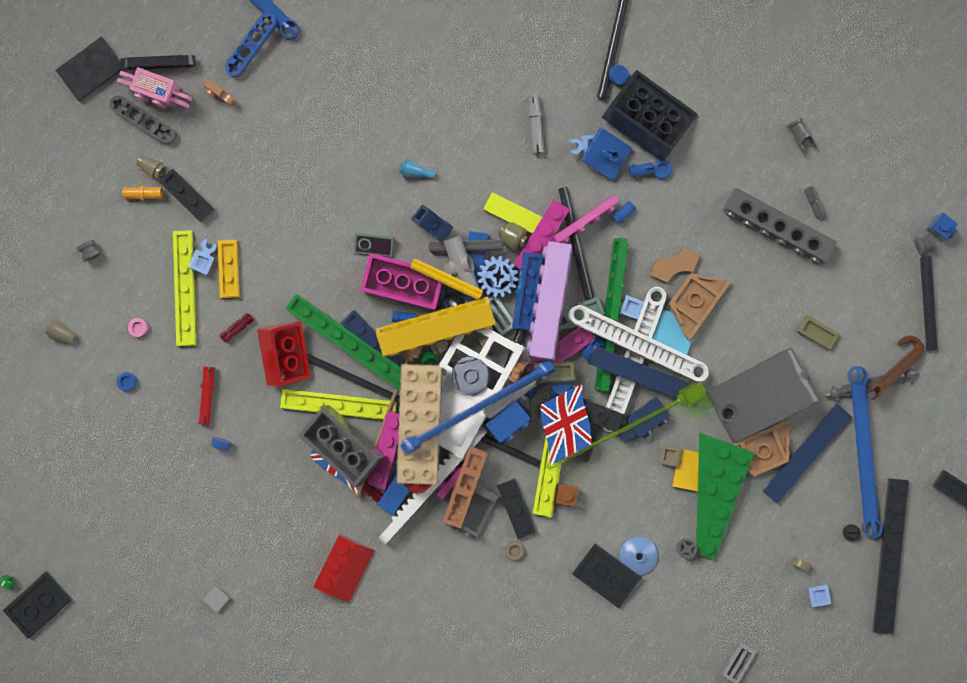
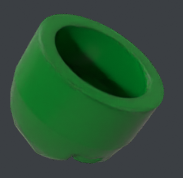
(428, 358)
(7, 582)

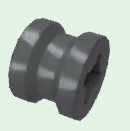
(925, 244)
(88, 250)
(689, 551)

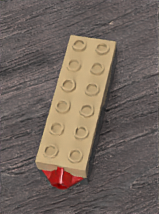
(418, 414)

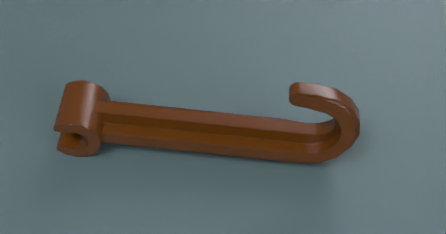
(900, 368)

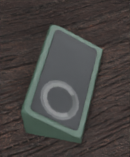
(373, 244)

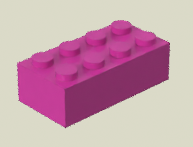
(400, 282)

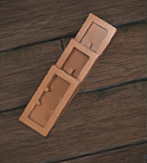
(465, 487)

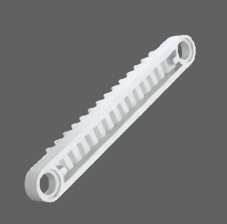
(645, 325)
(638, 343)
(418, 498)

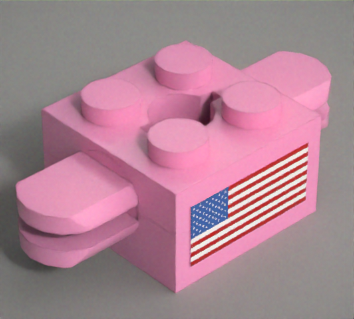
(155, 88)

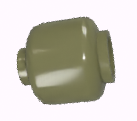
(513, 235)

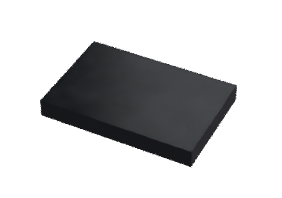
(89, 69)
(606, 575)
(37, 604)

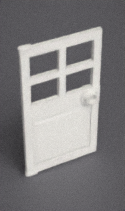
(454, 402)

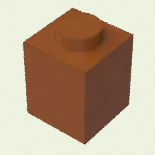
(566, 494)

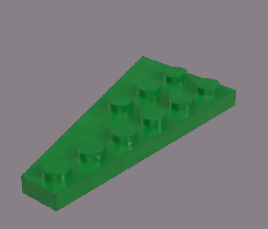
(720, 479)

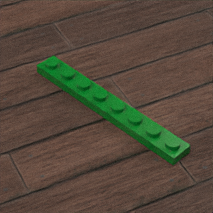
(613, 303)
(345, 340)

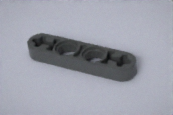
(142, 120)

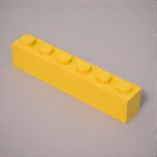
(435, 326)

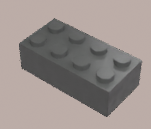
(341, 446)

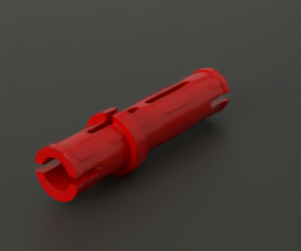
(206, 395)

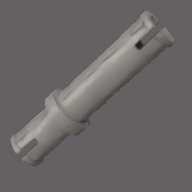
(536, 124)

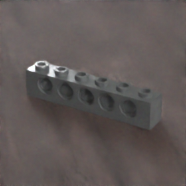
(825, 244)

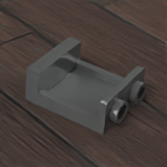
(478, 511)

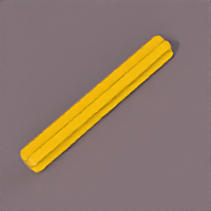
(446, 279)

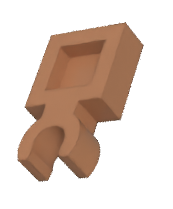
(214, 90)
(519, 370)

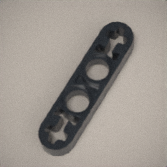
(158, 62)

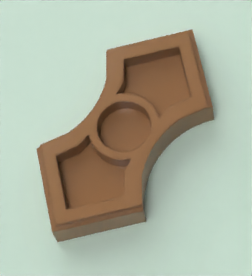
(683, 262)

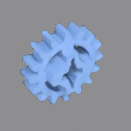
(495, 288)

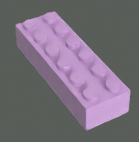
(551, 302)

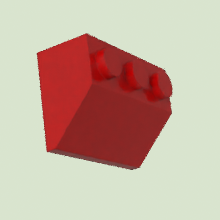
(283, 353)
(343, 568)

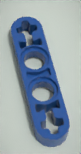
(248, 42)

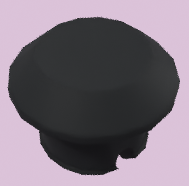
(851, 532)

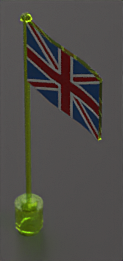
(569, 427)

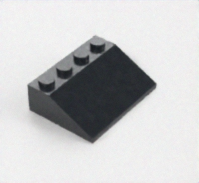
(649, 115)

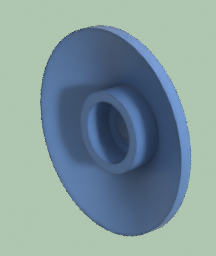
(639, 545)

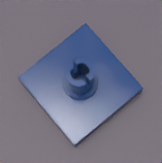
(606, 154)

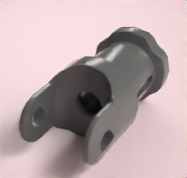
(801, 134)

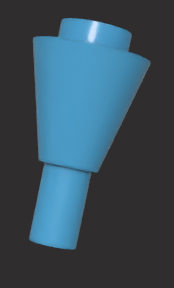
(411, 169)

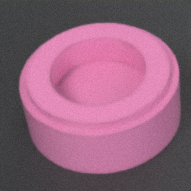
(138, 327)

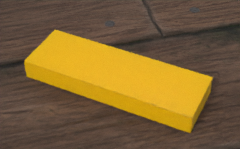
(228, 268)

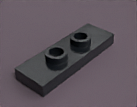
(603, 415)

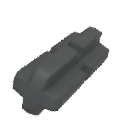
(816, 206)

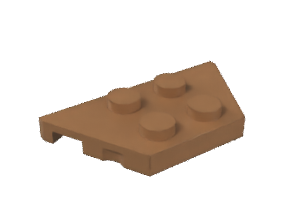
(695, 301)
(769, 447)

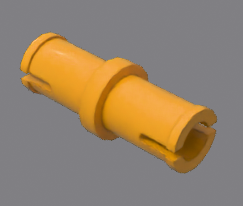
(142, 193)

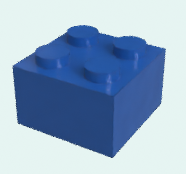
(508, 421)

